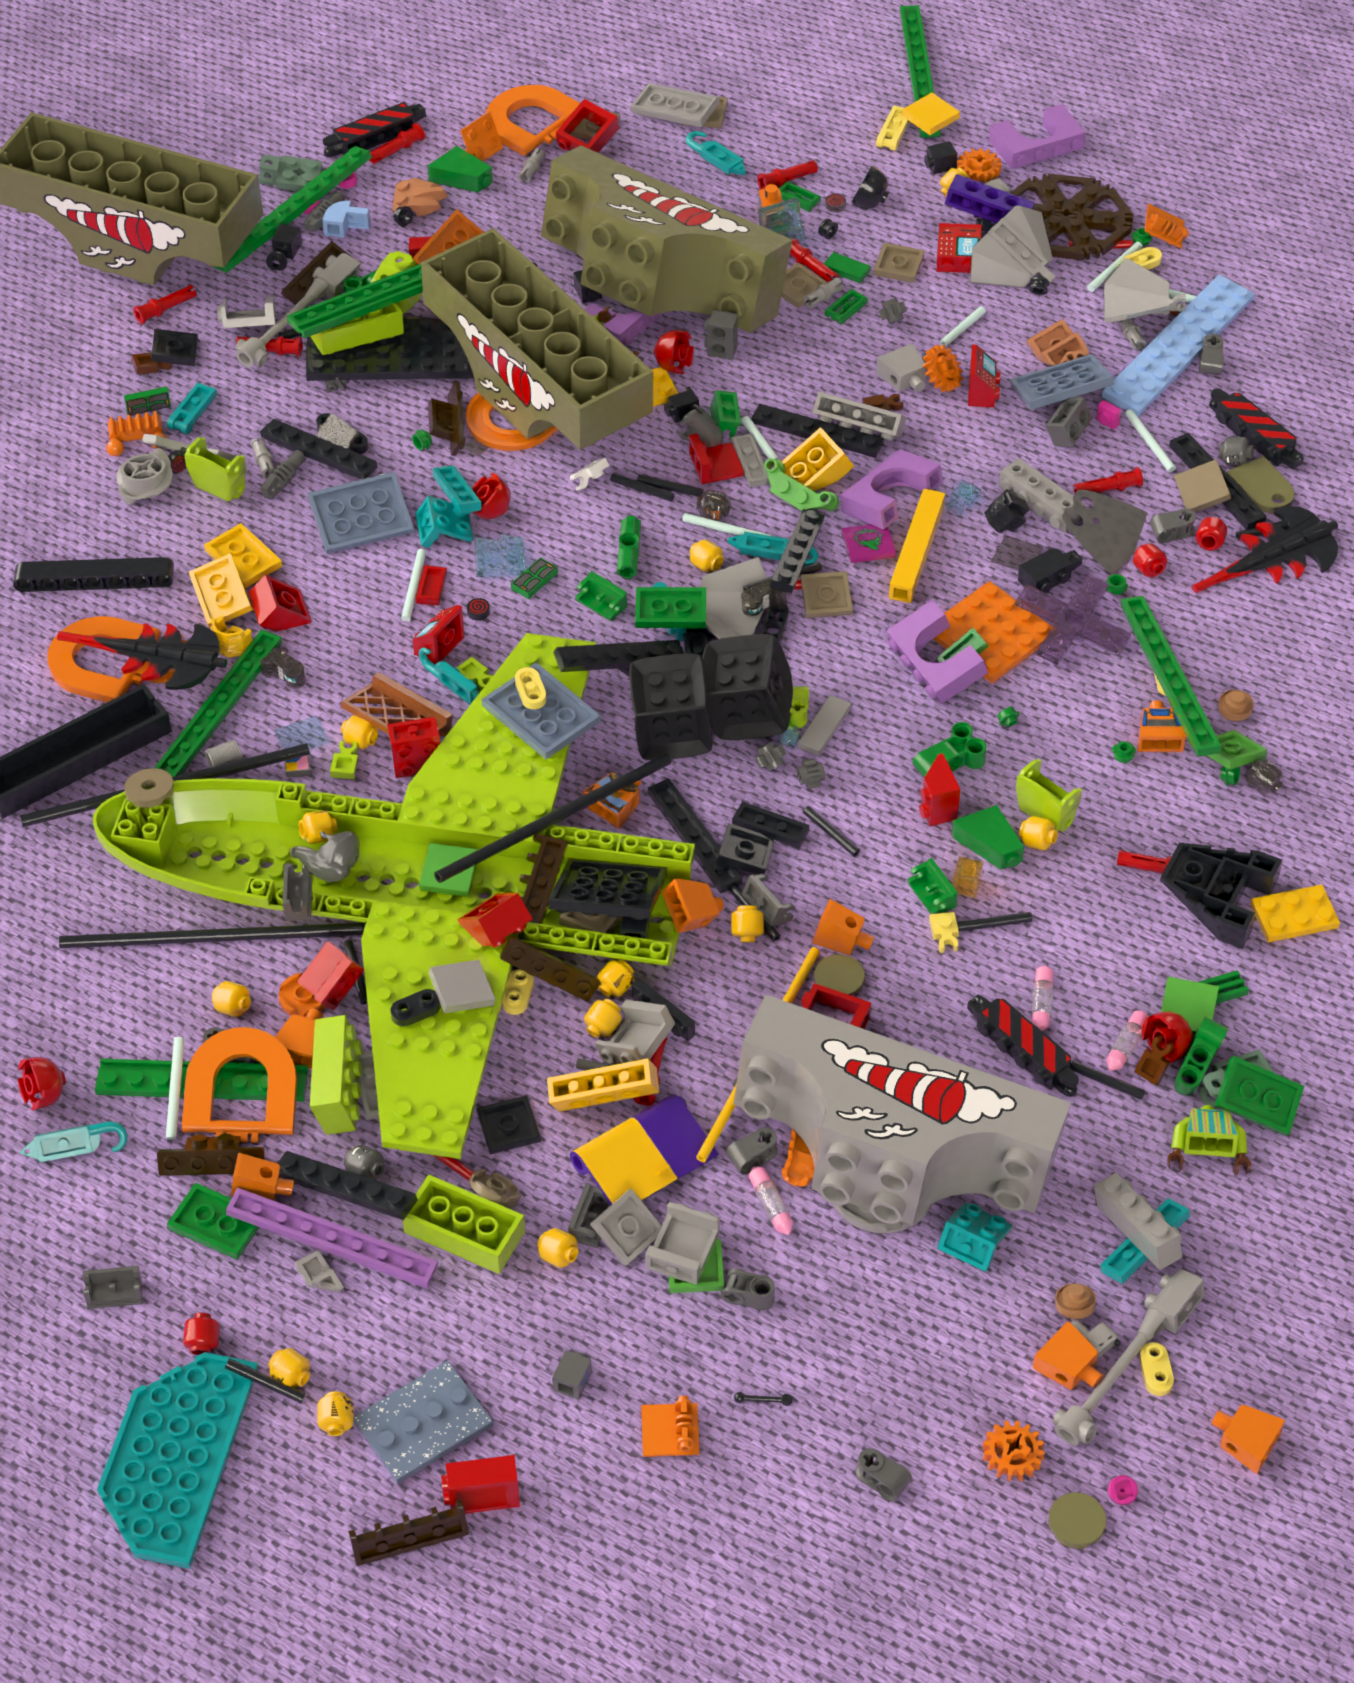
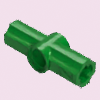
(629, 547)

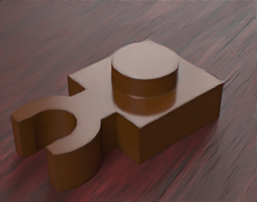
(143, 364)
(884, 403)
(1152, 1063)

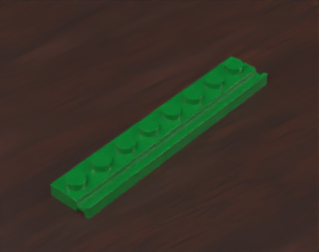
(357, 302)
(153, 1079)

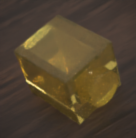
(968, 876)

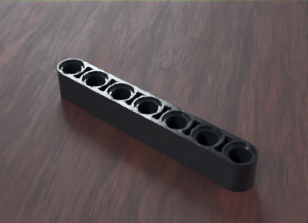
(93, 574)

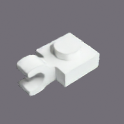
(592, 470)

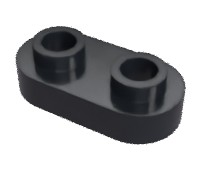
(416, 1007)

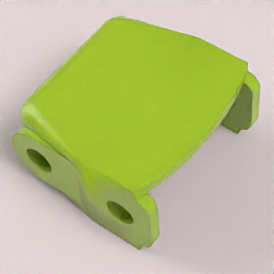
(389, 267)
(214, 473)
(1044, 798)

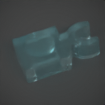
(963, 496)

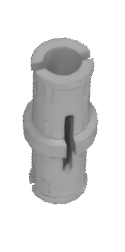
(531, 165)
(823, 292)
(1133, 333)
(262, 456)

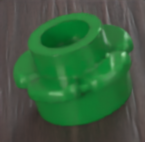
(1141, 236)
(421, 439)
(1117, 584)
(1008, 717)
(1121, 755)
(1230, 776)

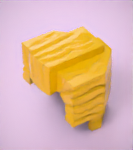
(232, 640)

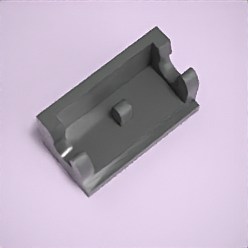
(297, 893)
(759, 895)
(587, 1210)
(113, 1287)

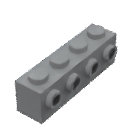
(860, 415)
(1039, 492)
(1138, 1221)

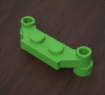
(795, 492)

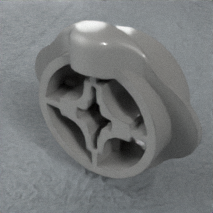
(144, 476)

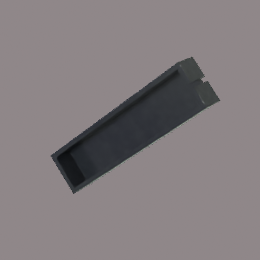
(80, 748)

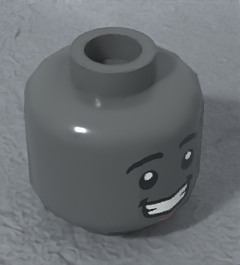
(1236, 451)
(364, 1162)

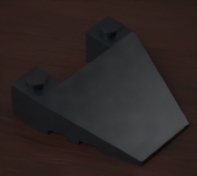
(1214, 882)

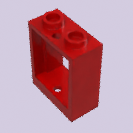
(595, 114)
(839, 1000)
(482, 1484)

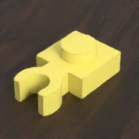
(944, 928)

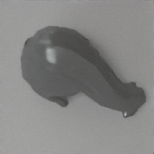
(704, 425)
(333, 859)

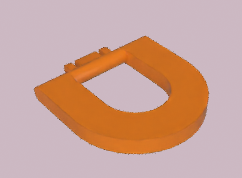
(524, 96)
(494, 437)
(86, 682)
(213, 1056)

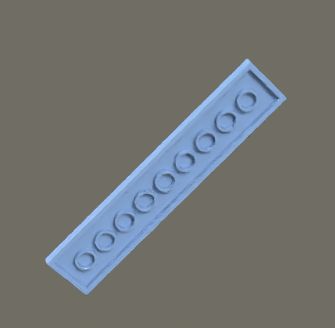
(1177, 345)

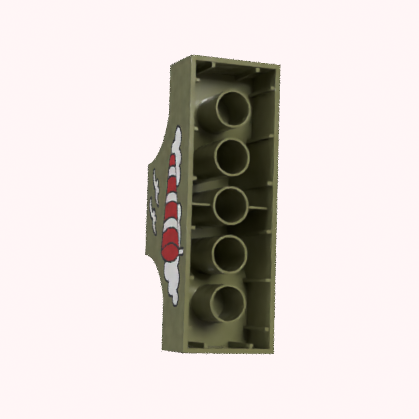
(126, 200)
(660, 243)
(533, 345)

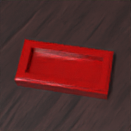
(431, 585)

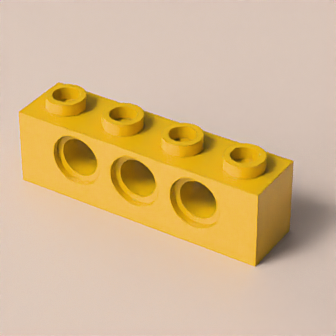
(603, 1085)

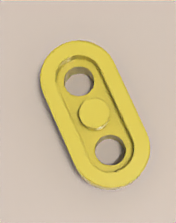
(1147, 257)
(530, 688)
(518, 989)
(1156, 1367)

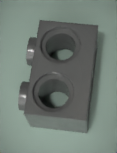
(722, 334)
(1069, 421)

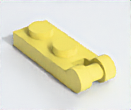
(893, 128)

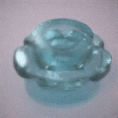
(790, 736)

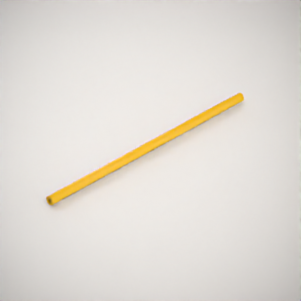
(729, 1105)

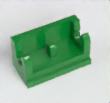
(725, 411)
(601, 596)
(933, 887)

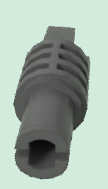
(315, 218)
(282, 475)

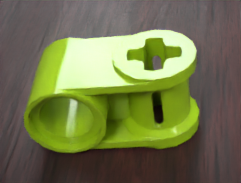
(799, 706)

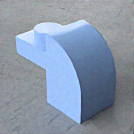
(341, 216)

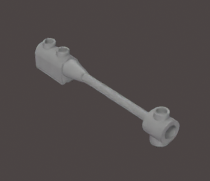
(326, 282)
(1164, 1311)

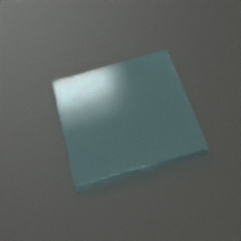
(302, 732)

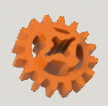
(980, 165)
(942, 368)
(1020, 1460)

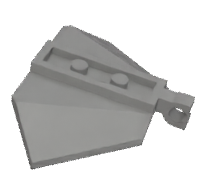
(1013, 251)
(1137, 292)
(723, 599)

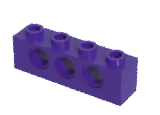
(982, 199)

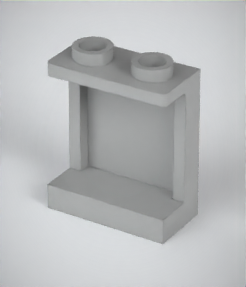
(249, 317)
(638, 1035)
(683, 1243)

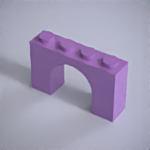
(1021, 151)
(625, 326)
(901, 469)
(943, 678)

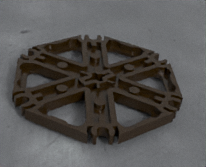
(1080, 215)

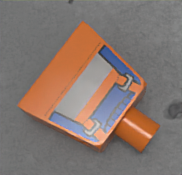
(1160, 730)

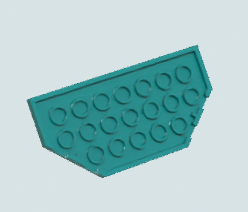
(173, 1457)

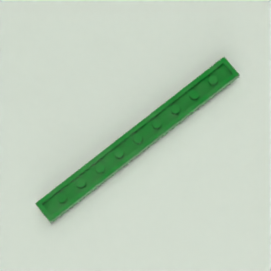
(916, 56)
(299, 203)
(1171, 676)
(218, 705)

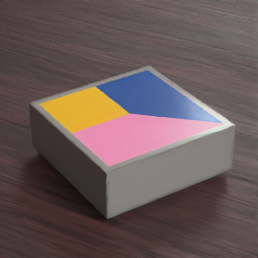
(297, 767)

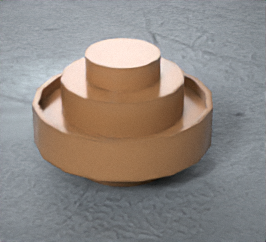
(1235, 705)
(1075, 1301)

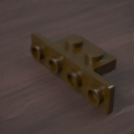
(446, 419)
(549, 969)
(205, 1156)

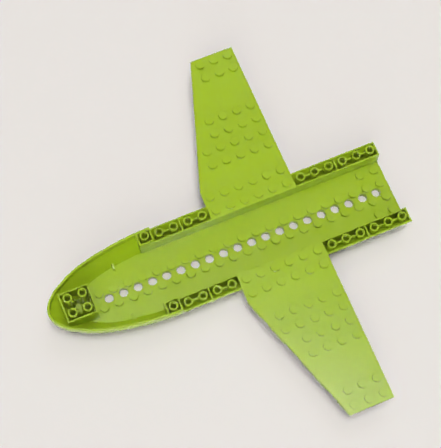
(464, 796)

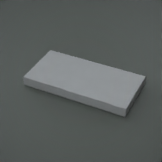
(674, 105)

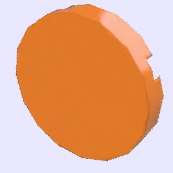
(296, 998)

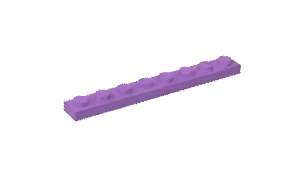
(332, 1238)

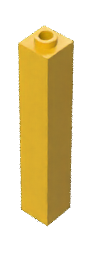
(917, 546)

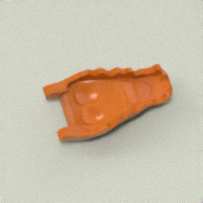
(799, 1164)

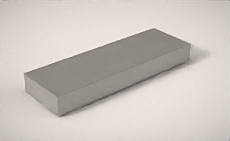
(750, 460)
(824, 725)
(368, 1086)

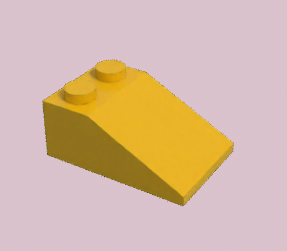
(817, 462)

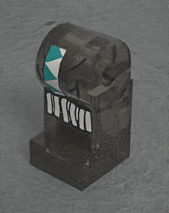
(761, 597)
(283, 667)

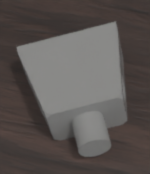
(903, 368)

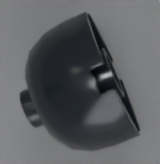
(872, 189)

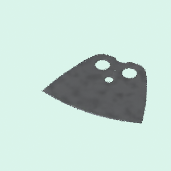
(1116, 534)

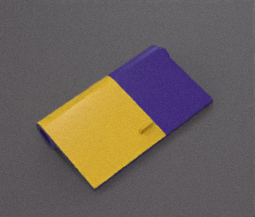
(644, 1151)

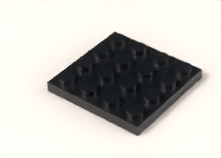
(608, 888)

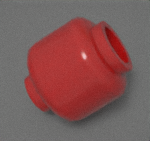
(1211, 533)
(1150, 560)
(201, 1334)

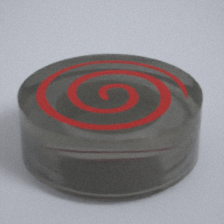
(835, 202)

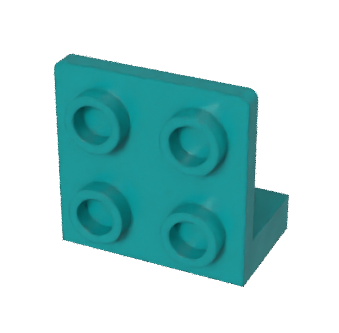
(441, 517)
(973, 1235)

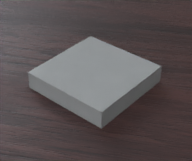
(461, 986)
(627, 1227)

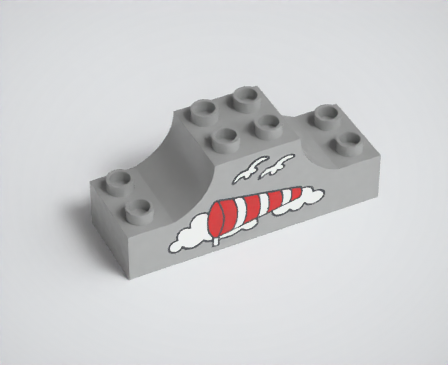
(895, 1120)

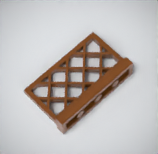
(402, 703)

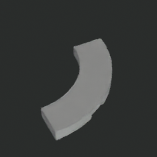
(166, 443)

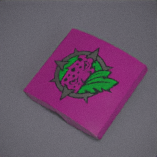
(868, 543)

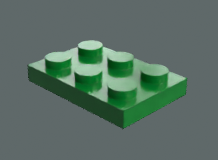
(670, 607)
(1259, 1096)
(205, 1221)

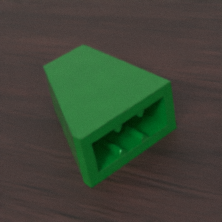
(460, 171)
(989, 837)

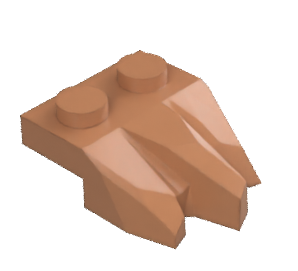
(418, 195)
(1057, 344)

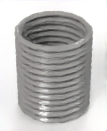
(223, 753)

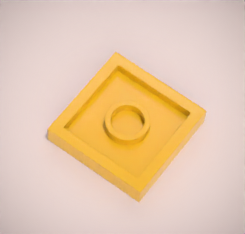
(931, 113)

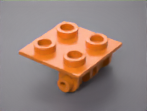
(482, 137)
(1165, 226)
(670, 1429)

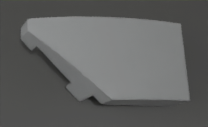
(317, 1273)

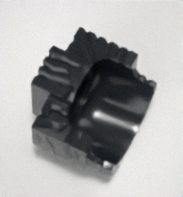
(1007, 512)

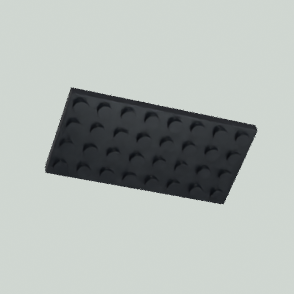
(423, 352)

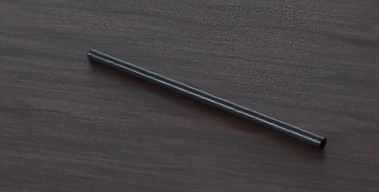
(208, 773)
(551, 818)
(211, 935)

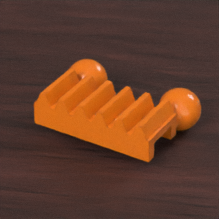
(132, 429)

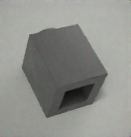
(572, 1374)

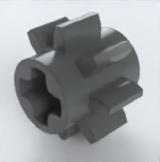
(892, 310)
(770, 755)
(811, 773)

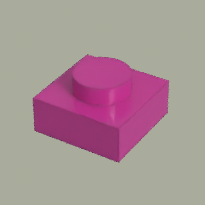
(1108, 414)

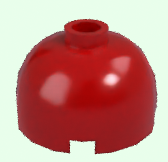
(674, 347)
(494, 496)
(1173, 1029)
(42, 1077)

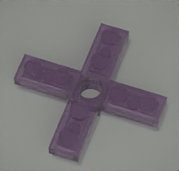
(1077, 611)

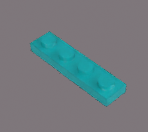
(457, 489)
(1128, 1257)

